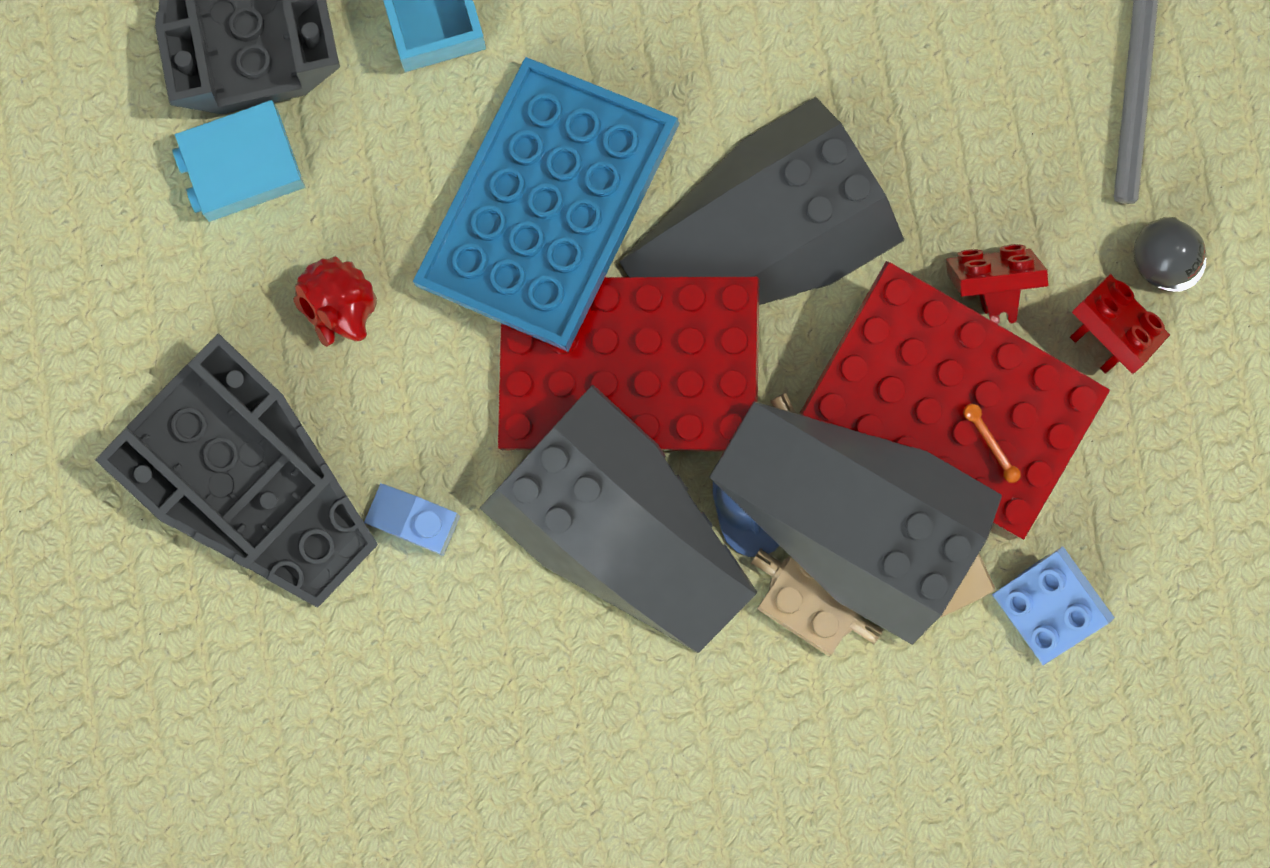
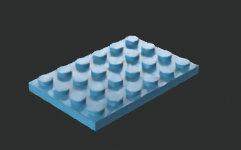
(546, 203)

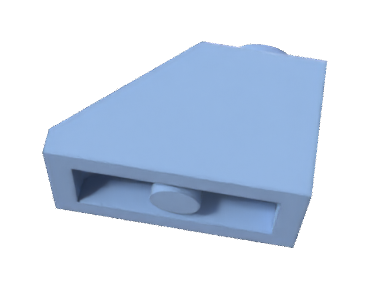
(412, 519)

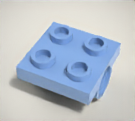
(1053, 605)

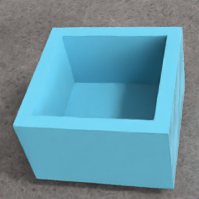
(434, 30)

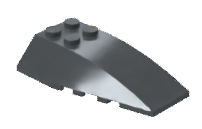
(243, 51)
(778, 208)
(241, 476)
(860, 513)
(621, 525)

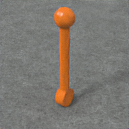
(973, 413)

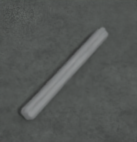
(1135, 101)

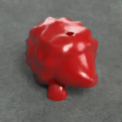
(335, 299)

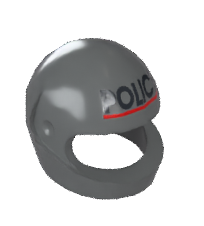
(1170, 254)

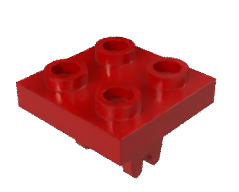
(997, 277)
(1120, 325)

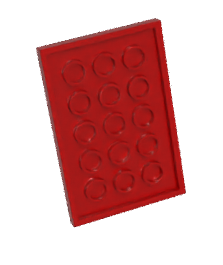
(659, 348)
(923, 357)

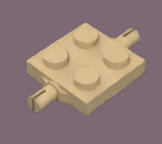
(807, 608)

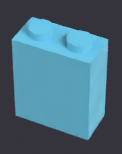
(238, 161)

